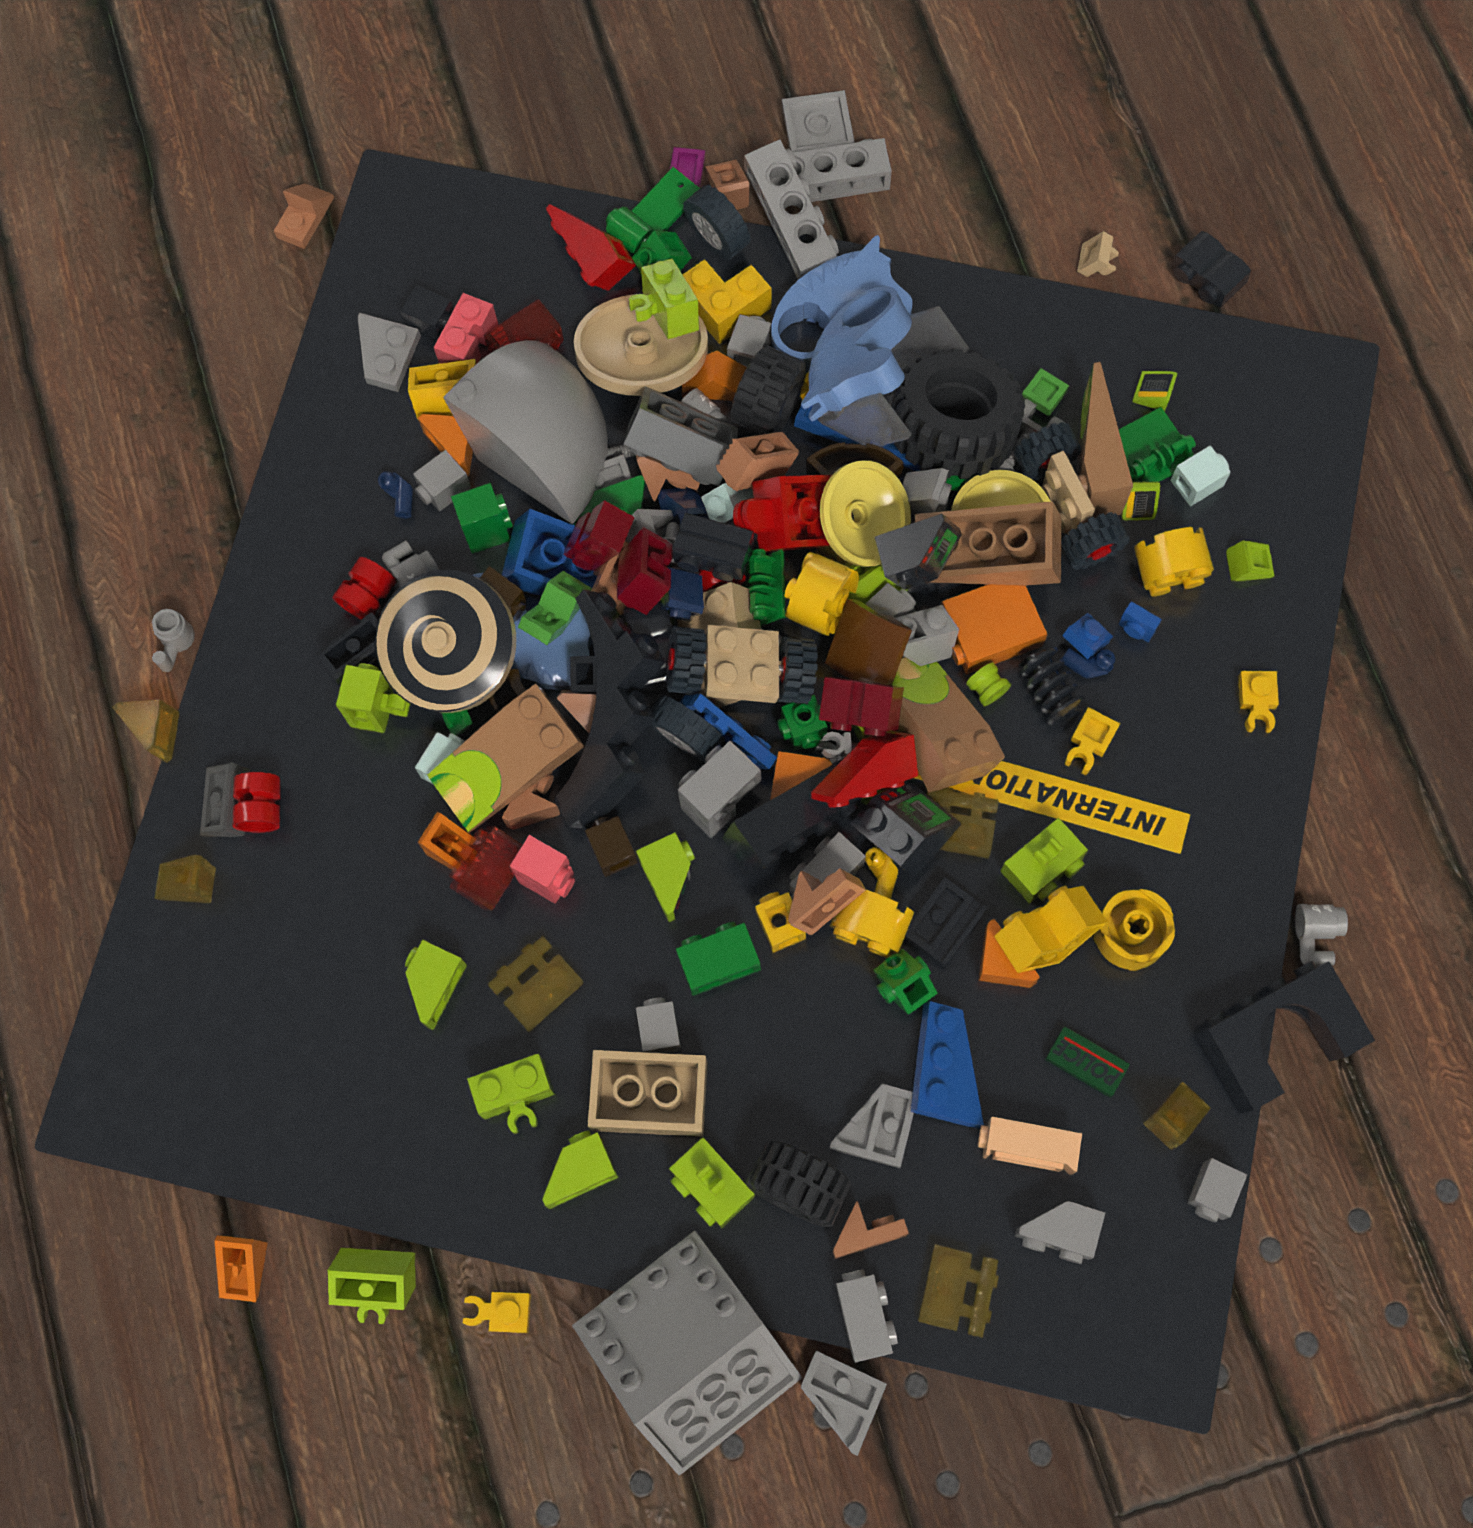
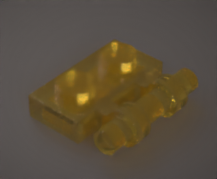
(975, 833)
(541, 992)
(946, 1289)

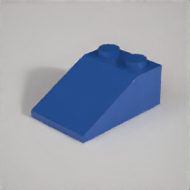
(538, 551)

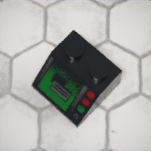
(917, 551)
(906, 826)

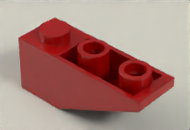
(599, 254)
(870, 766)

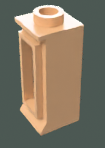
(1030, 1145)

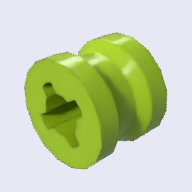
(988, 684)

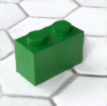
(482, 517)
(718, 957)

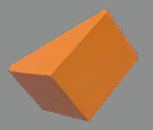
(717, 377)
(447, 435)
(793, 769)
(445, 841)
(996, 966)
(239, 1267)

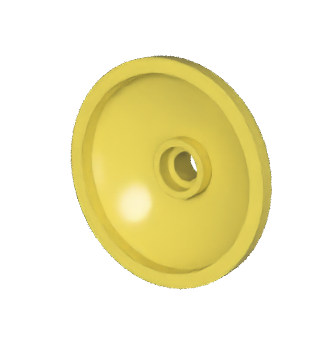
(998, 489)
(877, 506)

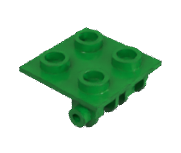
(1154, 447)
(766, 585)

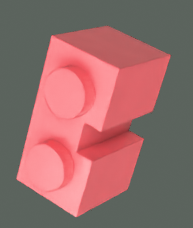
(465, 330)
(543, 870)

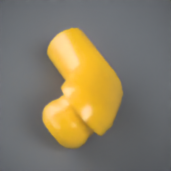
(884, 871)

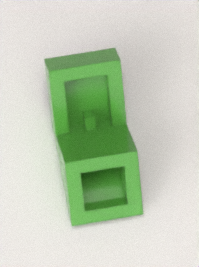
(554, 609)

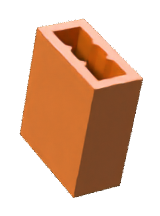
(994, 625)

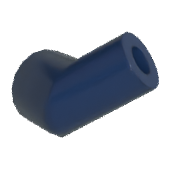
(399, 490)
(1093, 667)

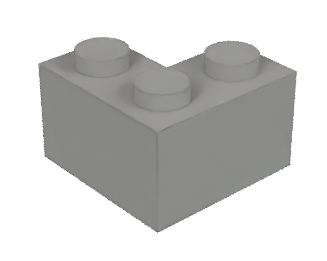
(717, 787)

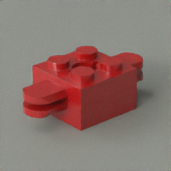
(784, 512)

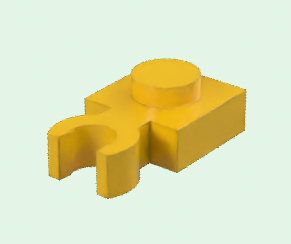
(1258, 693)
(1092, 736)
(505, 1313)

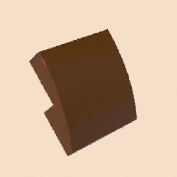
(867, 644)

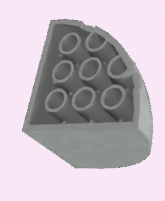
(534, 424)

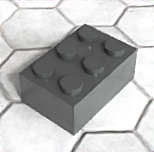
(679, 436)

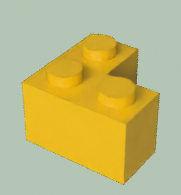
(723, 301)
(1050, 931)

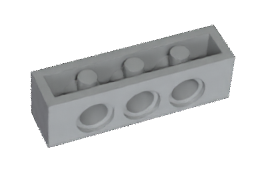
(774, 162)
(842, 178)

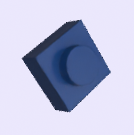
(1139, 622)
(1087, 636)

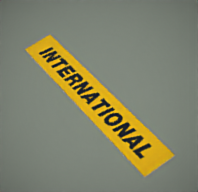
(1082, 805)

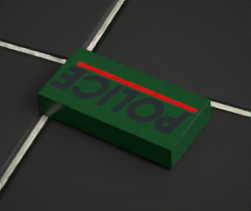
(1087, 1062)

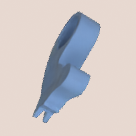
(829, 288)
(856, 353)
(550, 663)

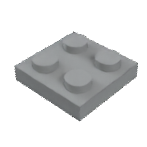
(817, 121)

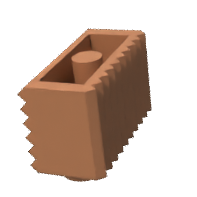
(756, 459)

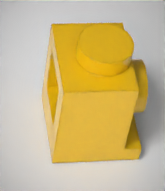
(771, 907)

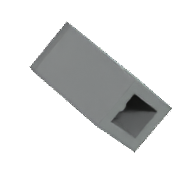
(927, 491)
(931, 635)
(1067, 1228)

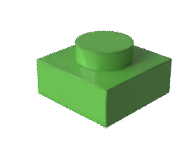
(1045, 391)

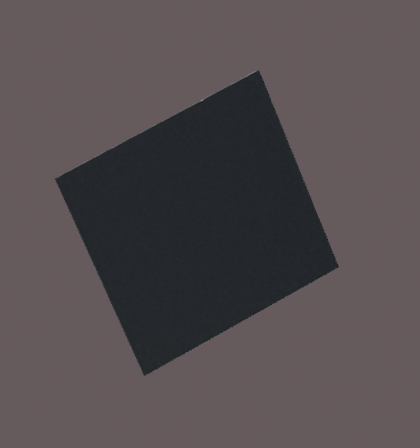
(276, 1029)

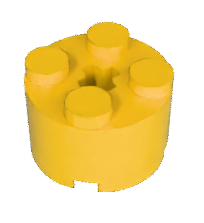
(1173, 560)
(820, 593)
(873, 921)
(1153, 938)

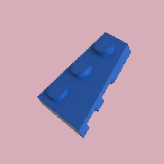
(732, 730)
(944, 1069)

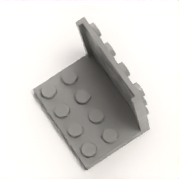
(685, 1353)

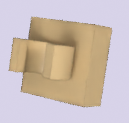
(1096, 255)

